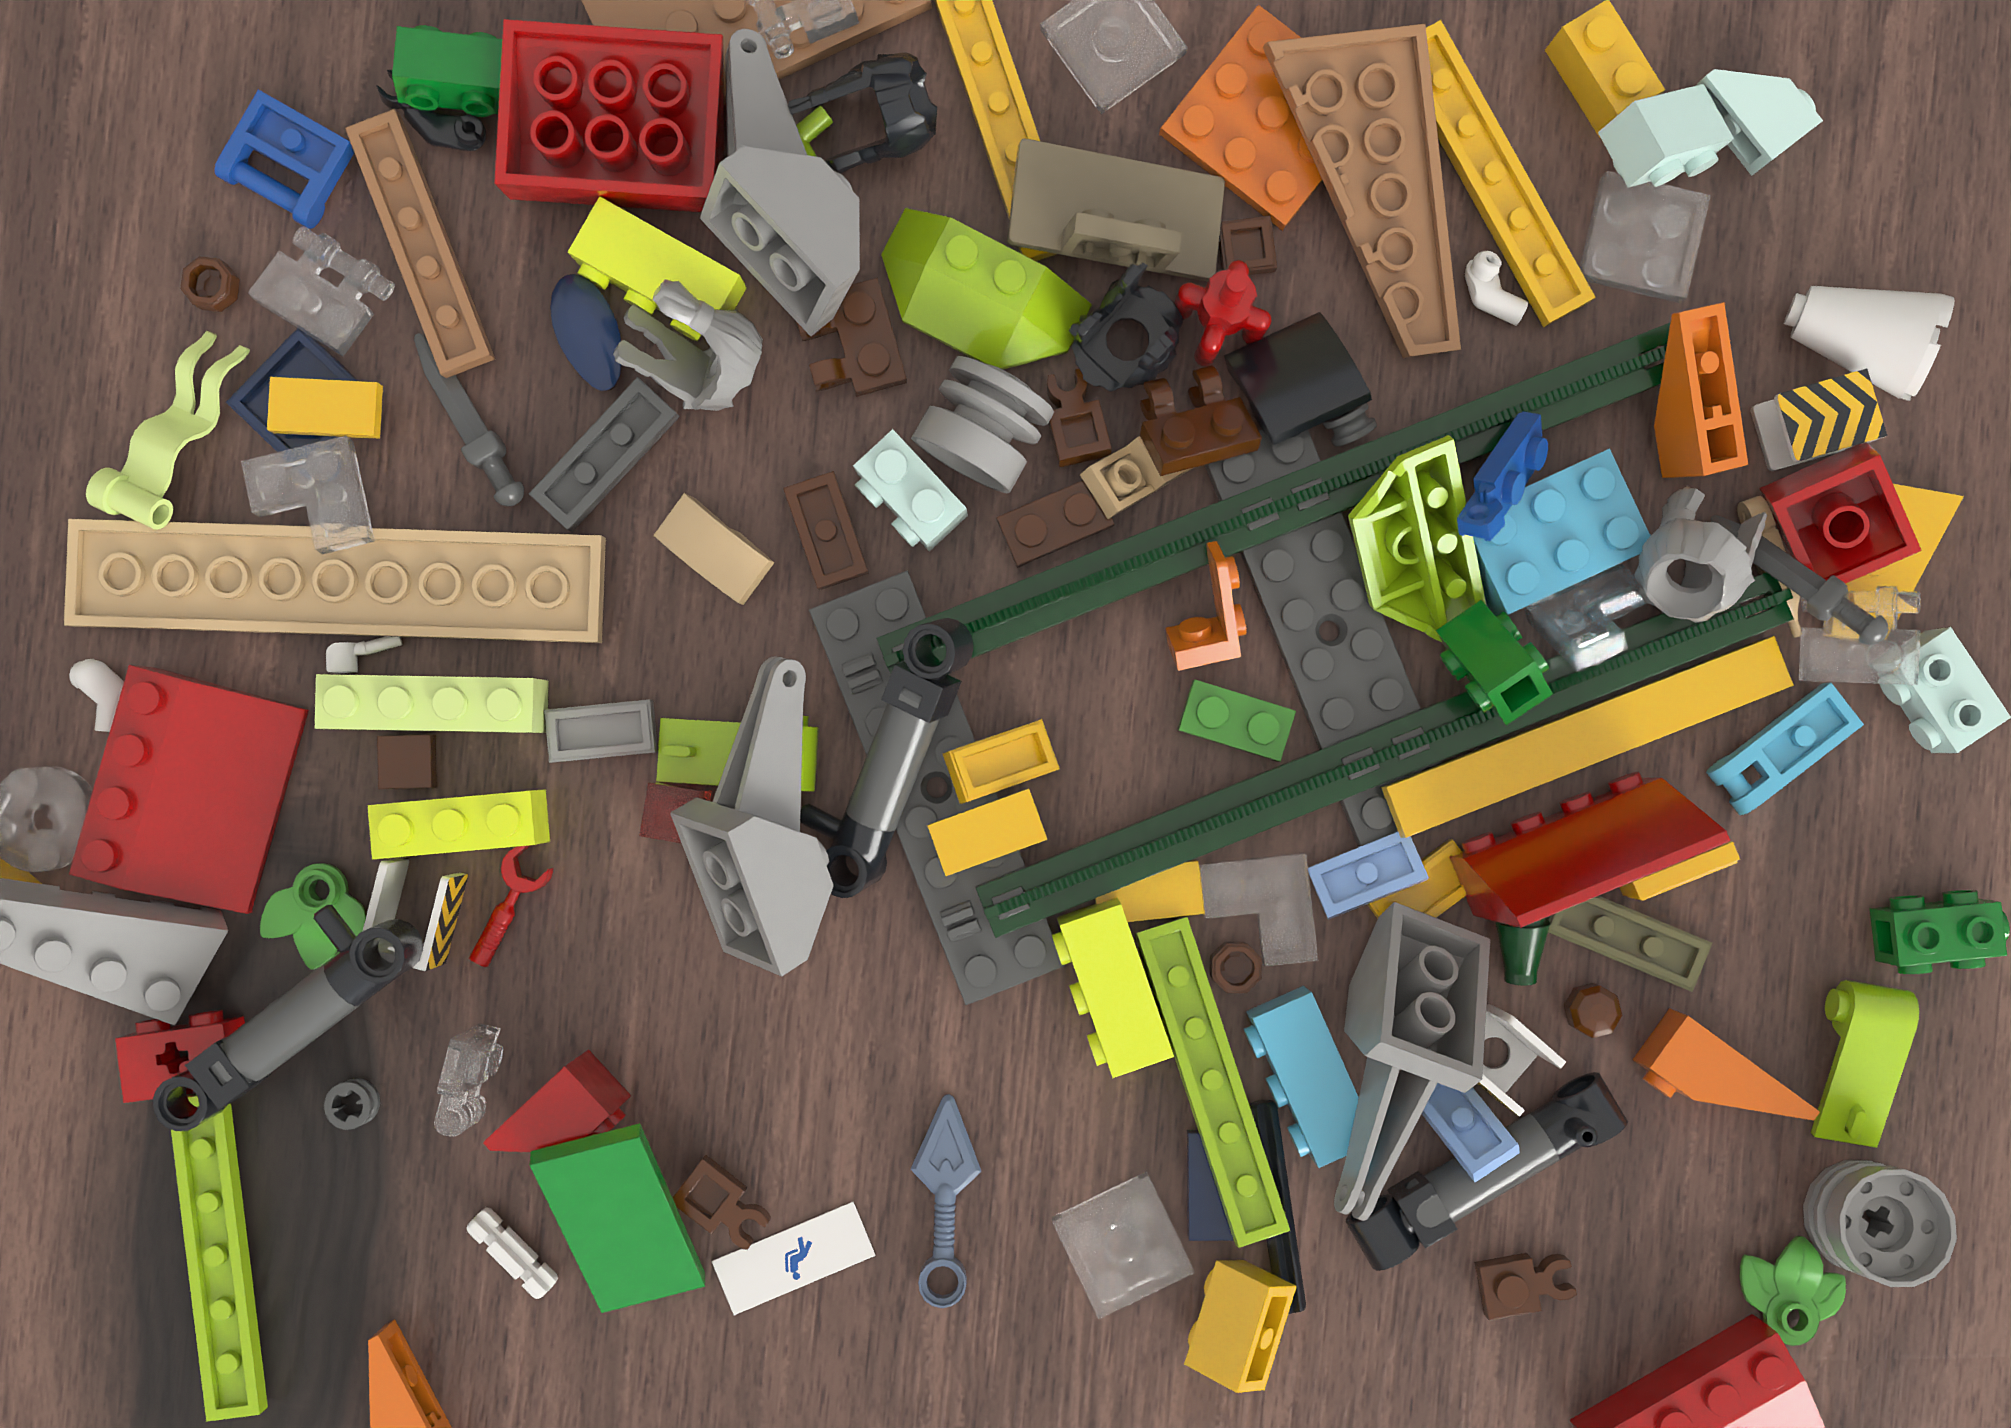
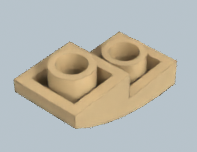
(1125, 478)
(713, 549)

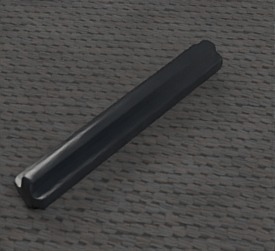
(1283, 1247)

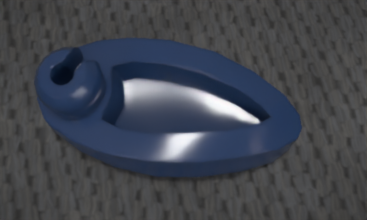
(586, 330)

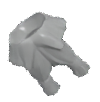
(696, 376)
(1714, 558)

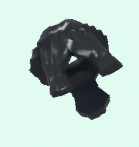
(903, 104)
(1127, 302)

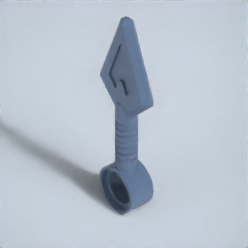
(946, 1167)

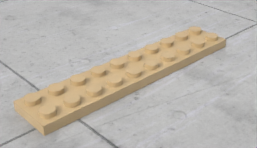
(389, 587)

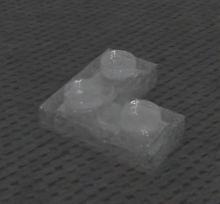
(321, 478)
(1581, 616)
(1273, 889)

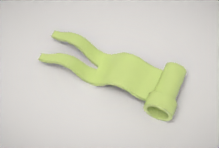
(157, 441)

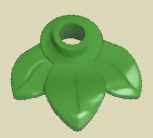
(294, 908)
(1792, 1284)

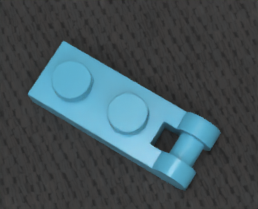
(1786, 747)

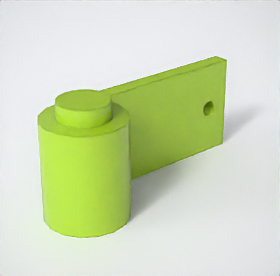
(700, 749)
(1873, 1048)

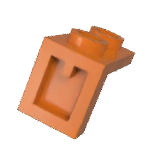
(1213, 639)

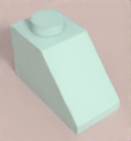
(1761, 114)

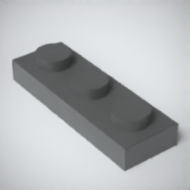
(604, 455)

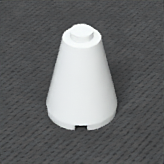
(1873, 330)

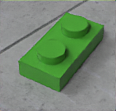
(1236, 720)

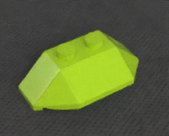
(978, 292)
(1411, 542)

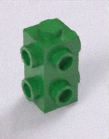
(447, 70)
(1494, 662)
(1950, 930)

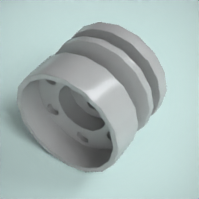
(987, 416)
(1908, 1229)

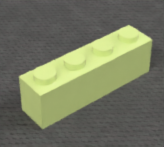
(431, 703)

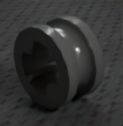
(1350, 425)
(369, 1099)

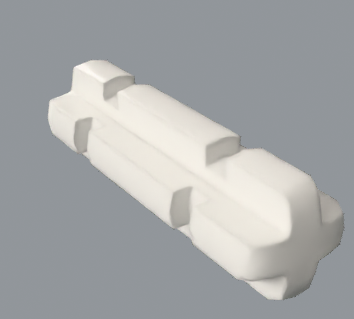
(512, 1253)

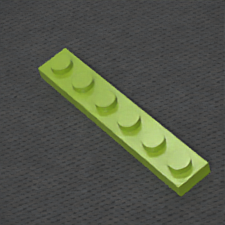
(1212, 1082)
(219, 1268)

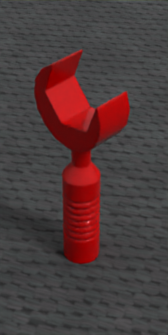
(504, 912)

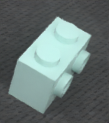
(1666, 136)
(909, 488)
(1952, 697)

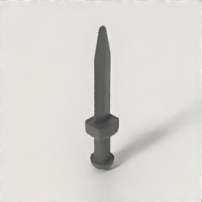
(482, 447)
(1823, 597)

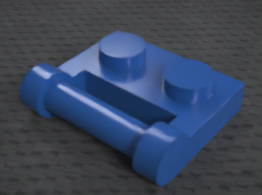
(293, 143)

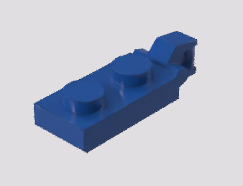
(1504, 477)

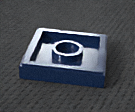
(296, 358)

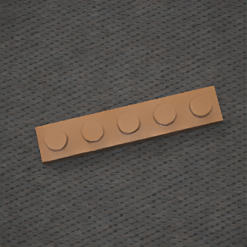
(420, 243)

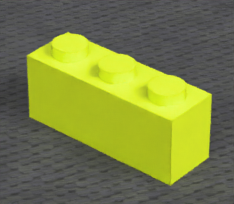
(639, 257)
(458, 824)
(1112, 988)

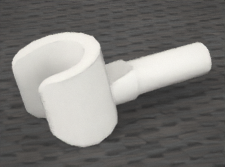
(342, 656)

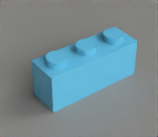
(1305, 1073)

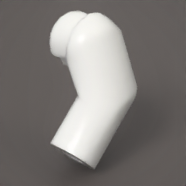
(1486, 289)
(101, 686)

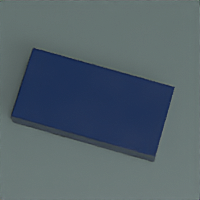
(1204, 1207)

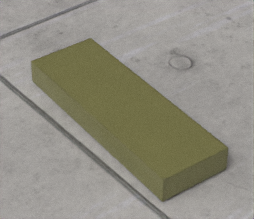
(1633, 940)

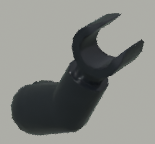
(440, 130)

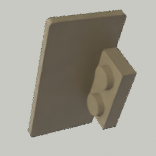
(1115, 210)

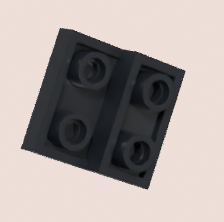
(1297, 378)

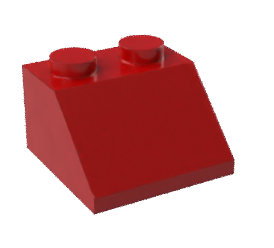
(1842, 515)
(570, 1106)

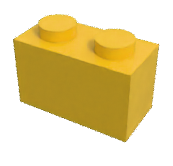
(1602, 64)
(1239, 1325)

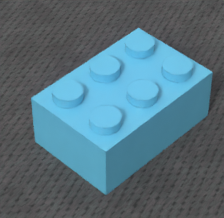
(1561, 535)

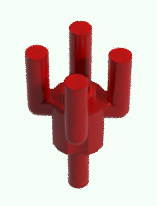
(1223, 310)

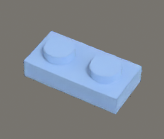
(1367, 874)
(1469, 1130)

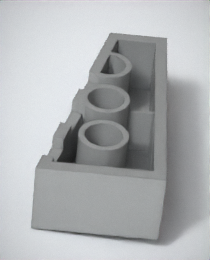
(109, 946)

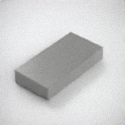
(601, 731)

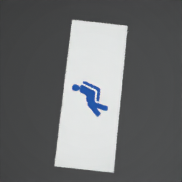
(793, 1258)

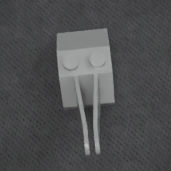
(773, 202)
(746, 847)
(1417, 1010)

